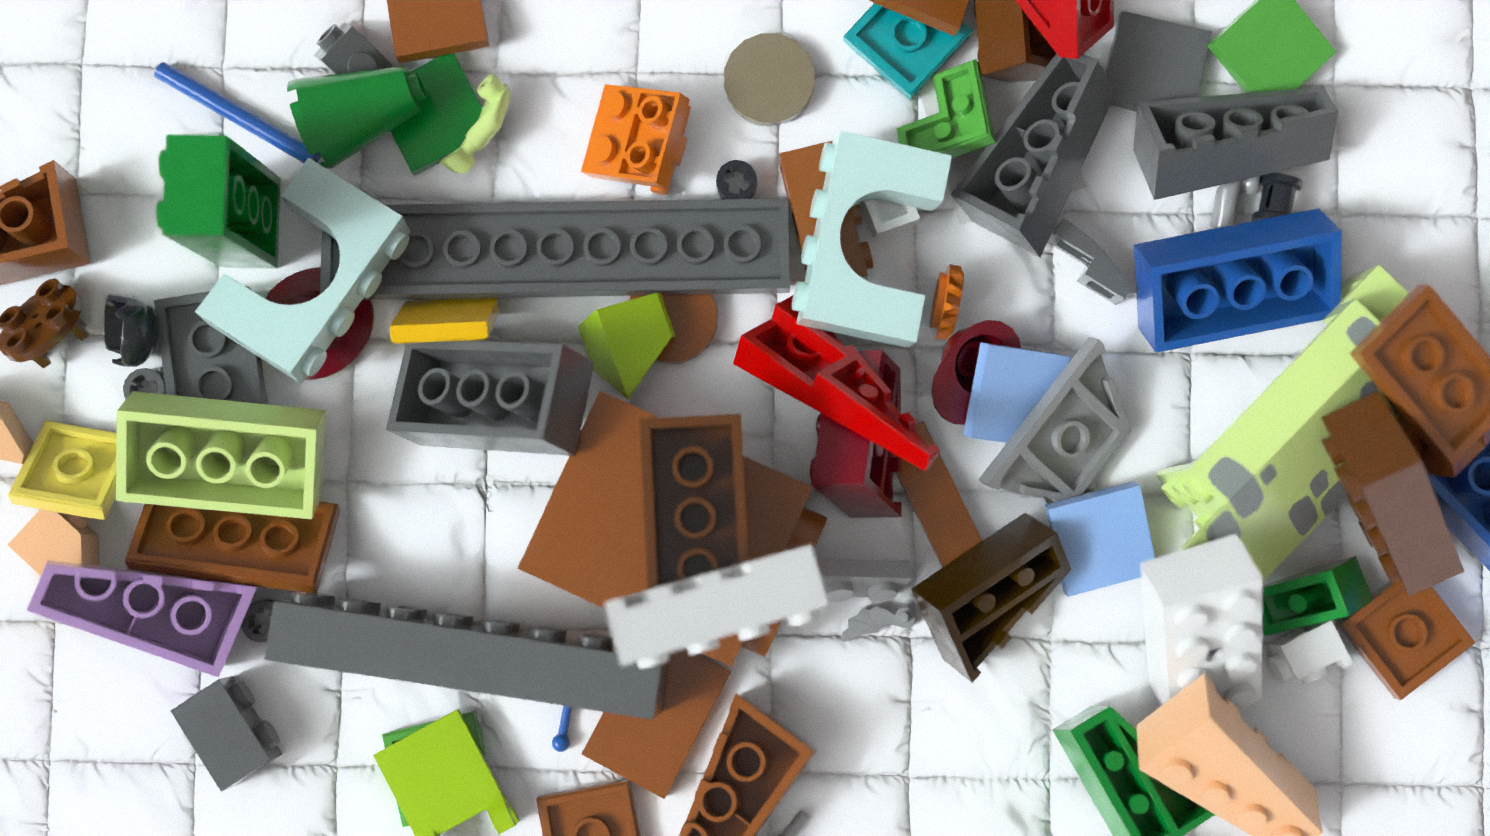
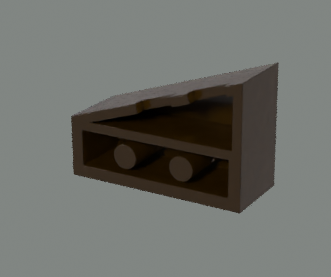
(989, 589)

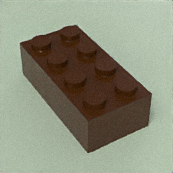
(1390, 494)
(692, 496)

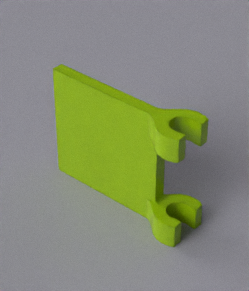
(443, 778)

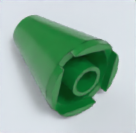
(353, 109)

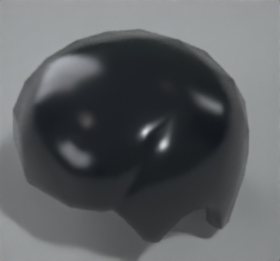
(130, 329)

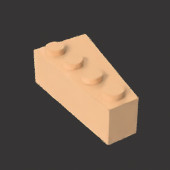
(1225, 766)

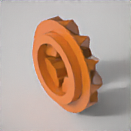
(947, 301)

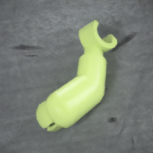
(489, 122)

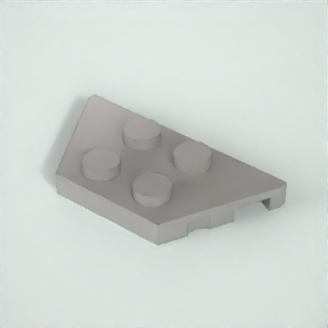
(1065, 434)

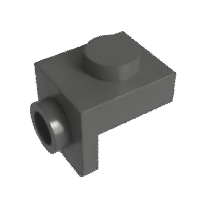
(347, 50)

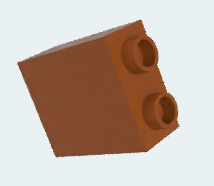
(595, 526)

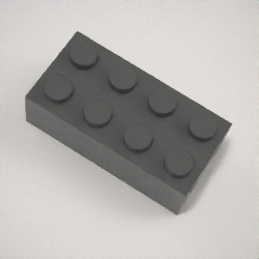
(491, 396)

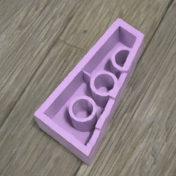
(150, 611)

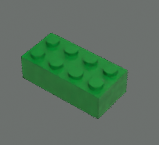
(219, 201)

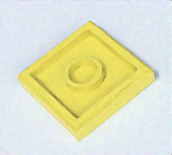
(68, 471)

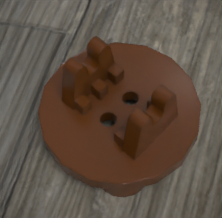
(41, 323)

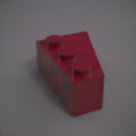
(850, 467)

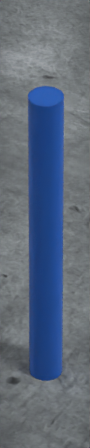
(233, 112)

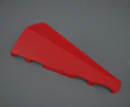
(831, 380)

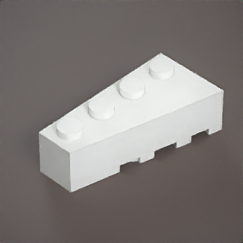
(716, 605)

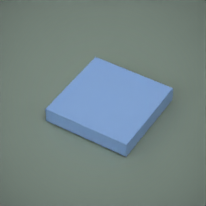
(1007, 388)
(1102, 536)

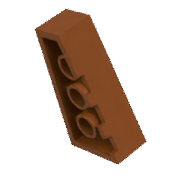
(41, 225)
(747, 773)

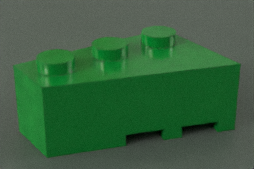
(1107, 762)

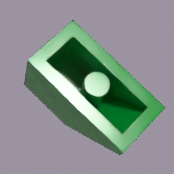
(1314, 596)

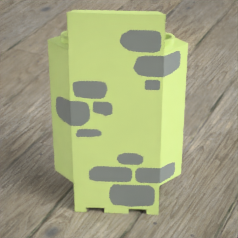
(1269, 467)

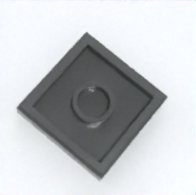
(1155, 60)

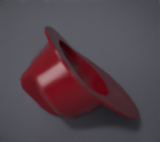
(958, 363)

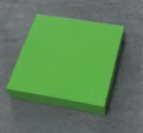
(1271, 47)

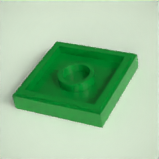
(444, 117)

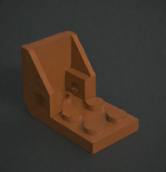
(1432, 378)

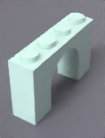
(833, 294)
(299, 334)

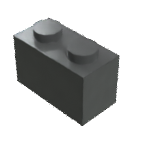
(227, 731)

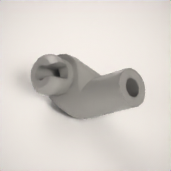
(1227, 200)

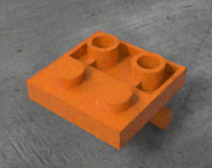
(638, 137)

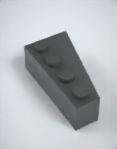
(1230, 137)
(1038, 154)

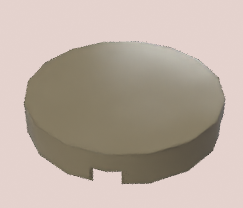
(769, 79)

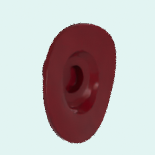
(343, 350)

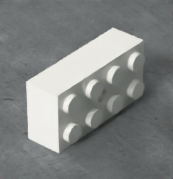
(1204, 619)

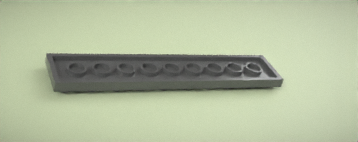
(585, 249)

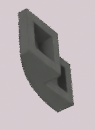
(1099, 271)

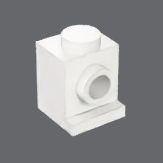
(1307, 653)

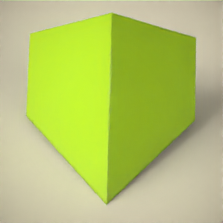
(626, 340)

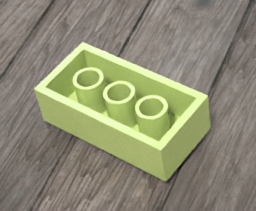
(220, 455)

